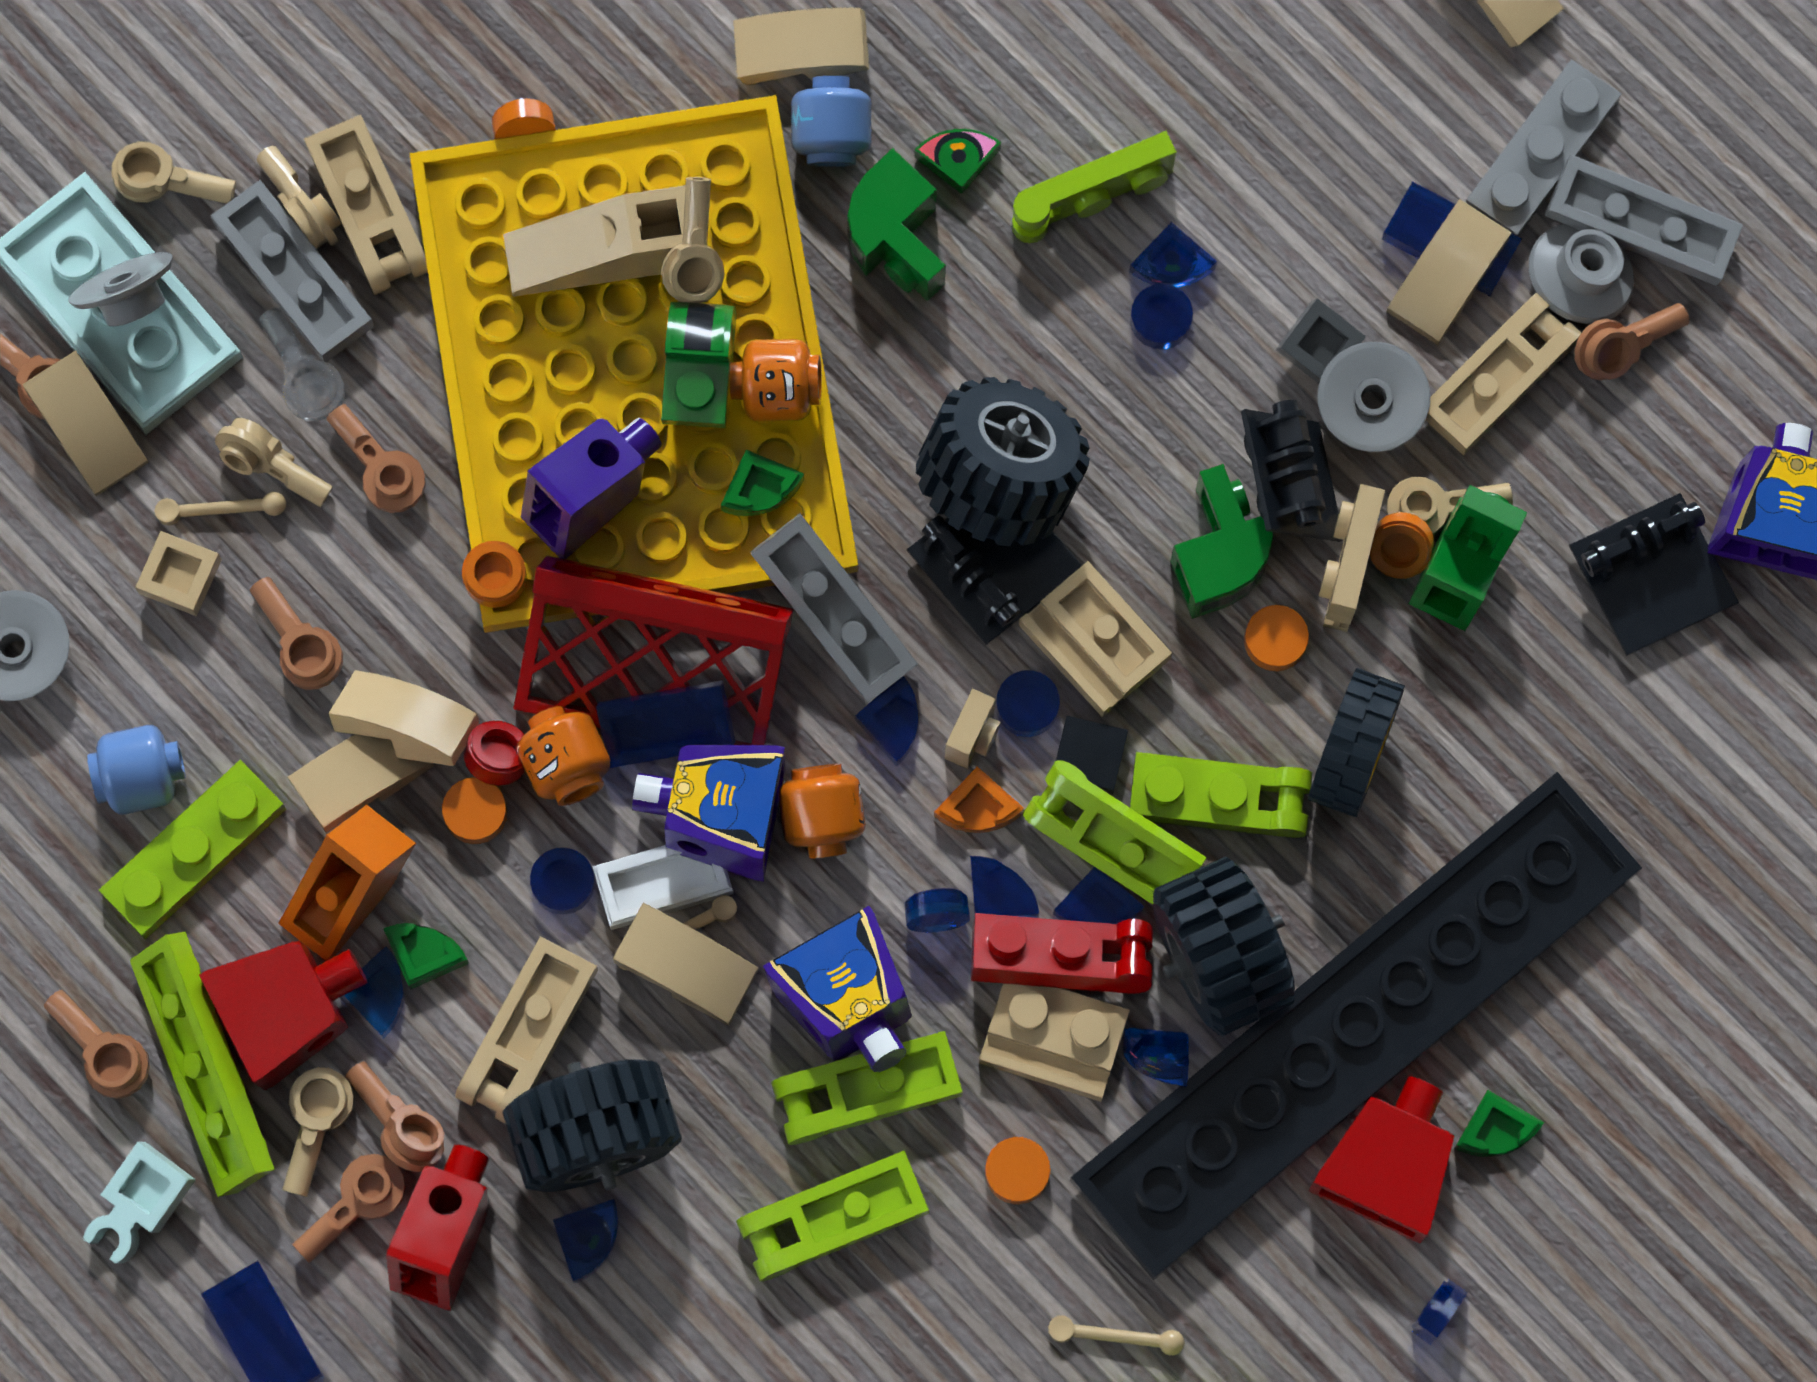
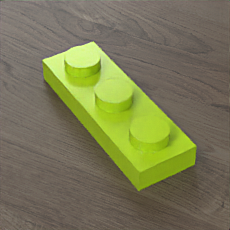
(192, 849)

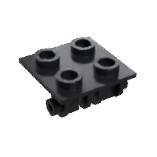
(1291, 472)
(1654, 573)
(991, 581)

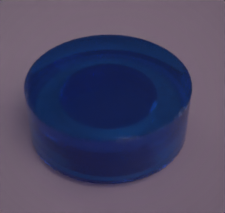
(1161, 316)
(1027, 703)
(562, 881)
(936, 910)

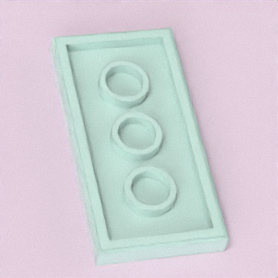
(144, 364)

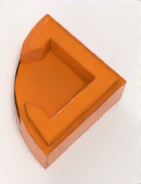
(978, 805)

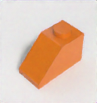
(346, 881)

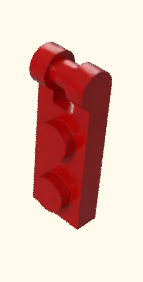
(1061, 953)

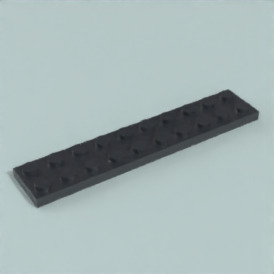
(1355, 1025)

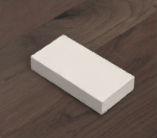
(658, 879)

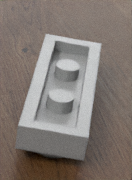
(1538, 151)
(1644, 220)
(292, 271)
(833, 608)

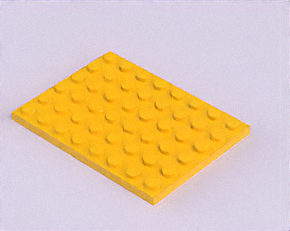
(553, 362)

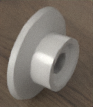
(1572, 288)
(125, 290)
(1378, 369)
(46, 640)

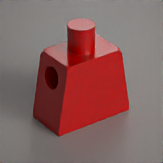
(281, 1006)
(1391, 1162)
(432, 1248)

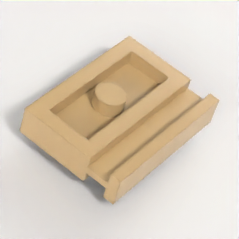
(1344, 578)
(1095, 639)
(1054, 1038)

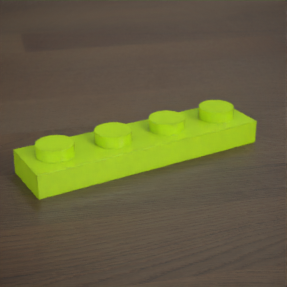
(201, 1064)

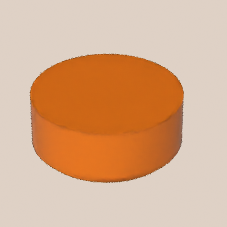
(522, 118)
(1402, 545)
(494, 574)
(1276, 638)
(474, 811)
(1017, 1170)

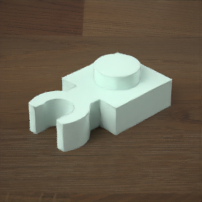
(144, 1195)

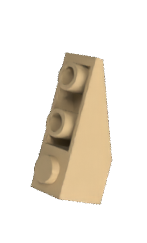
(597, 243)

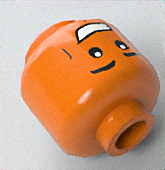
(777, 380)
(563, 756)
(821, 809)

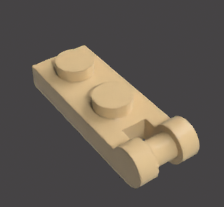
(366, 202)
(1499, 374)
(528, 1025)

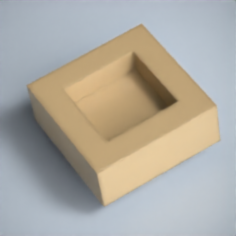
(178, 573)
(973, 730)

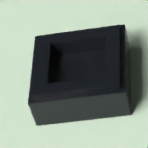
(1093, 750)

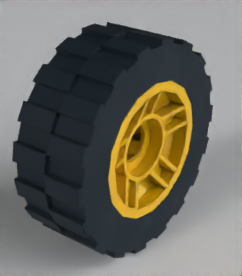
(1356, 742)

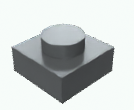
(1317, 339)

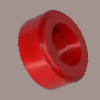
(493, 753)

